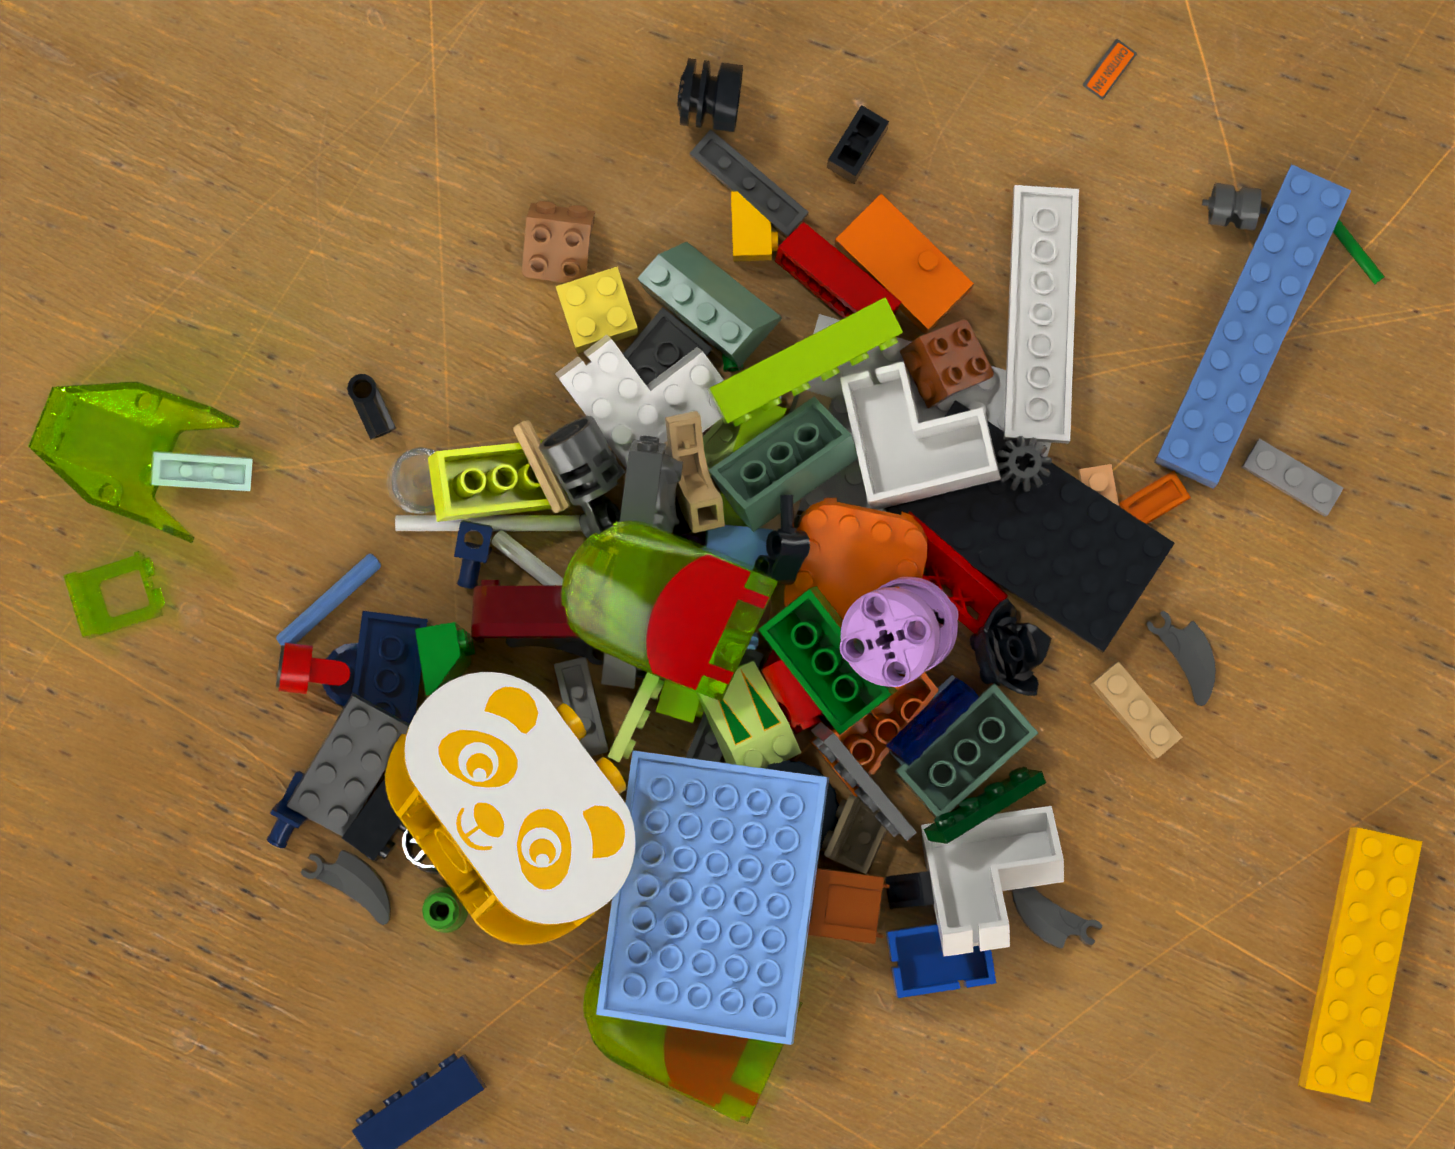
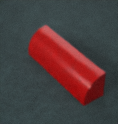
(830, 273)

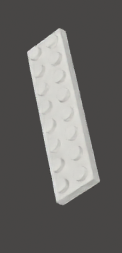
(1041, 314)

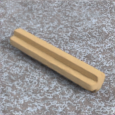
(547, 479)

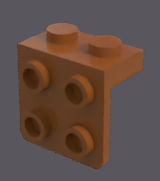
(946, 362)

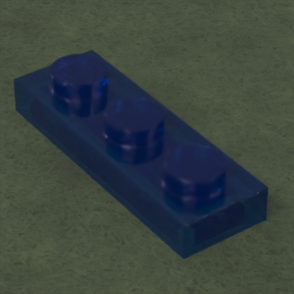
(932, 721)

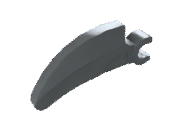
(1193, 655)
(354, 879)
(1049, 920)

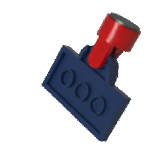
(378, 668)

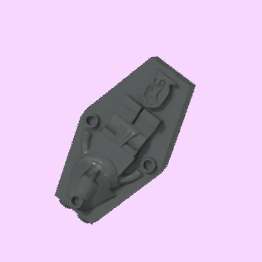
(649, 499)

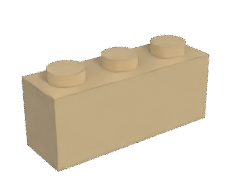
(1136, 710)

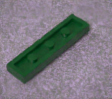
(980, 808)

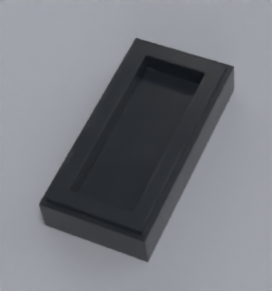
(909, 890)

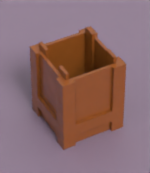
(846, 906)

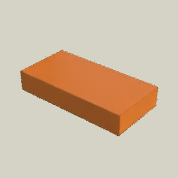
(1156, 498)

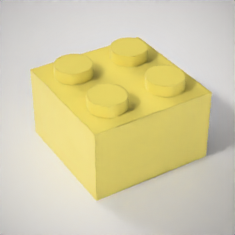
(597, 308)

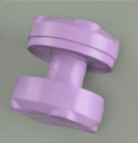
(899, 631)

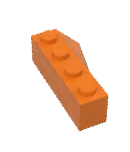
(872, 733)

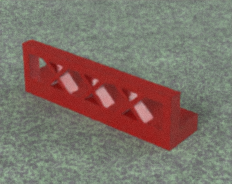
(967, 583)

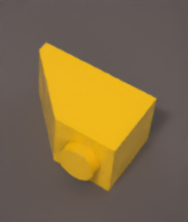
(750, 232)

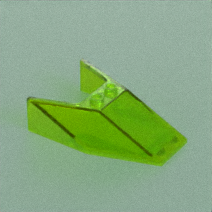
(105, 443)

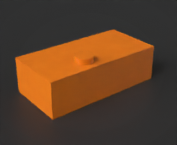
(904, 263)

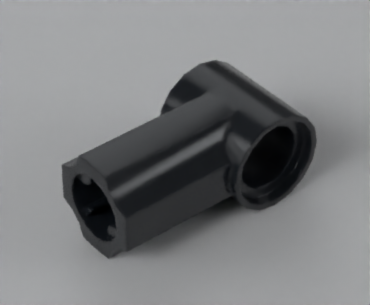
(372, 408)

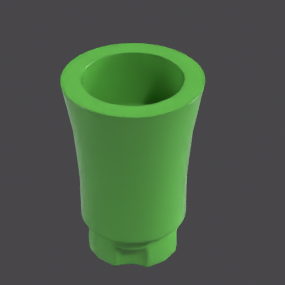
(455, 917)

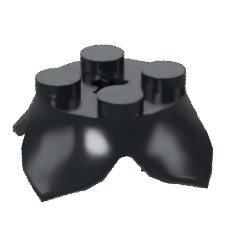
(1009, 650)

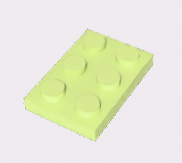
(635, 717)

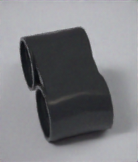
(784, 547)

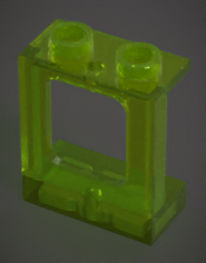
(90, 604)

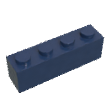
(421, 1106)

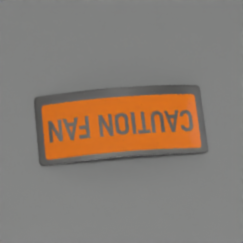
(1109, 69)

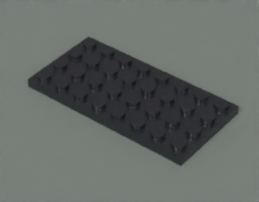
(1050, 546)

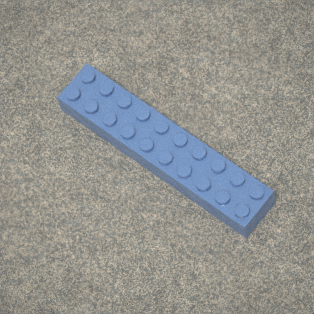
(1252, 326)

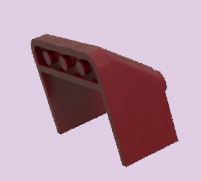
(518, 612)

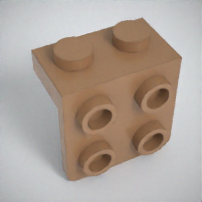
(557, 242)

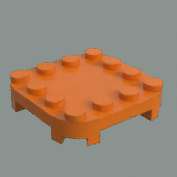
(856, 552)

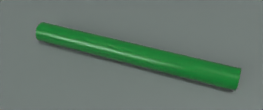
(1357, 253)

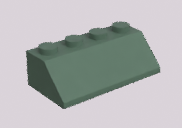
(709, 301)
(784, 460)

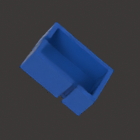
(925, 969)

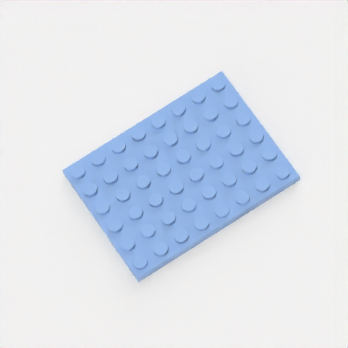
(714, 897)

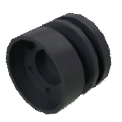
(710, 95)

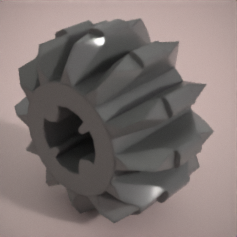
(1029, 474)

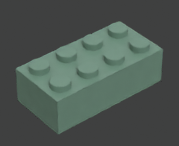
(967, 752)

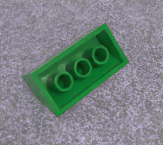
(808, 643)
(443, 654)

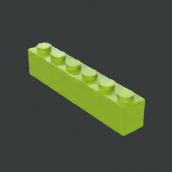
(805, 361)

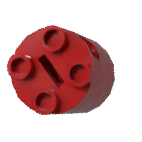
(790, 695)

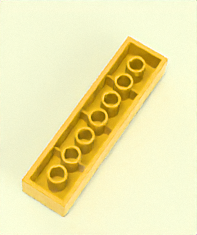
(1360, 964)

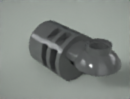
(586, 471)

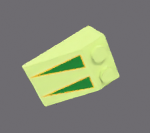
(750, 722)

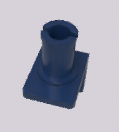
(472, 553)
(286, 818)

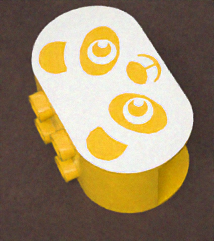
(512, 807)

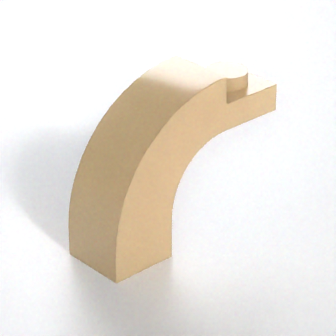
(695, 492)

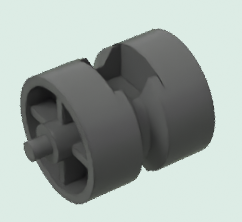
(1234, 206)

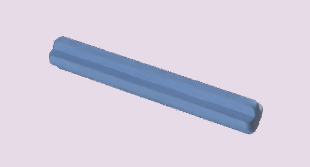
(329, 600)

